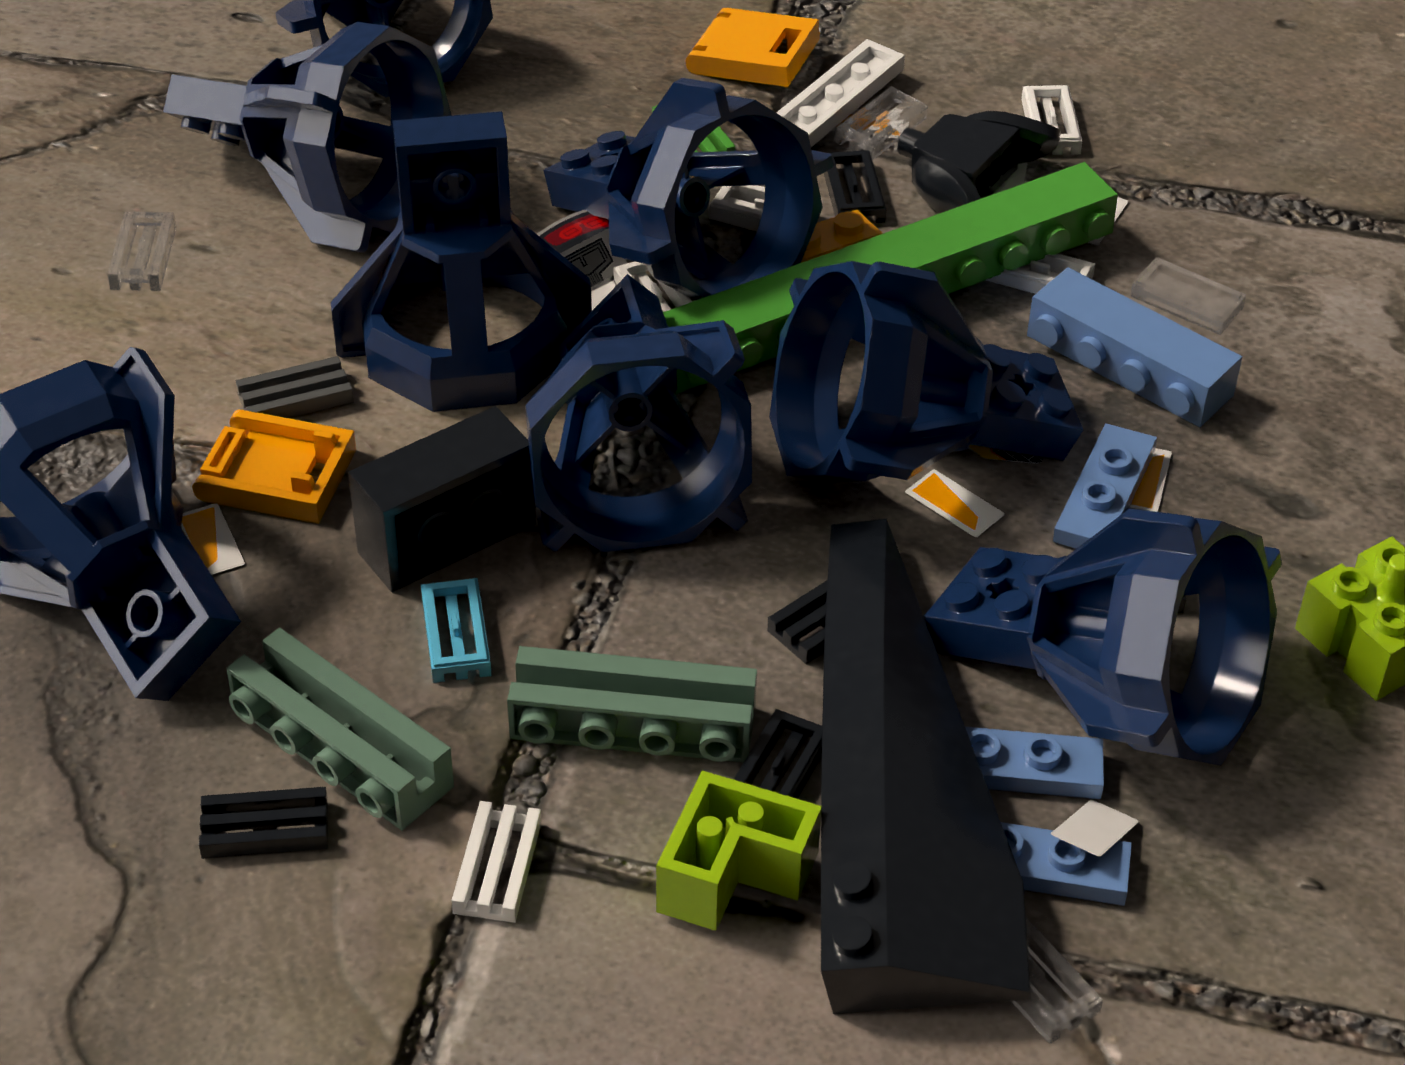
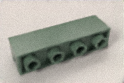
(632, 704)
(341, 729)

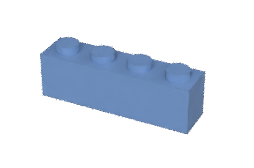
(1134, 346)

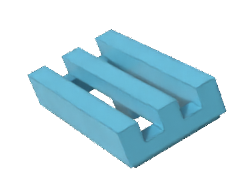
(460, 662)

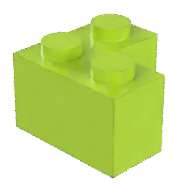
(731, 837)

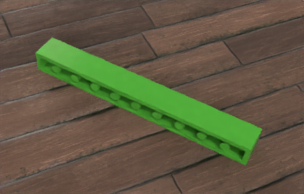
(956, 245)

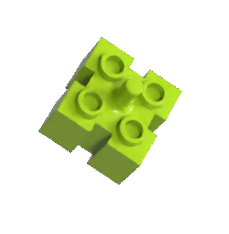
(1361, 617)

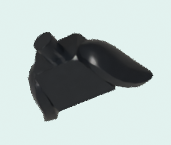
(972, 155)

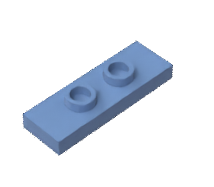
(1105, 484)
(1039, 762)
(1066, 870)

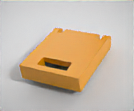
(744, 45)
(267, 466)

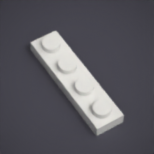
(843, 89)

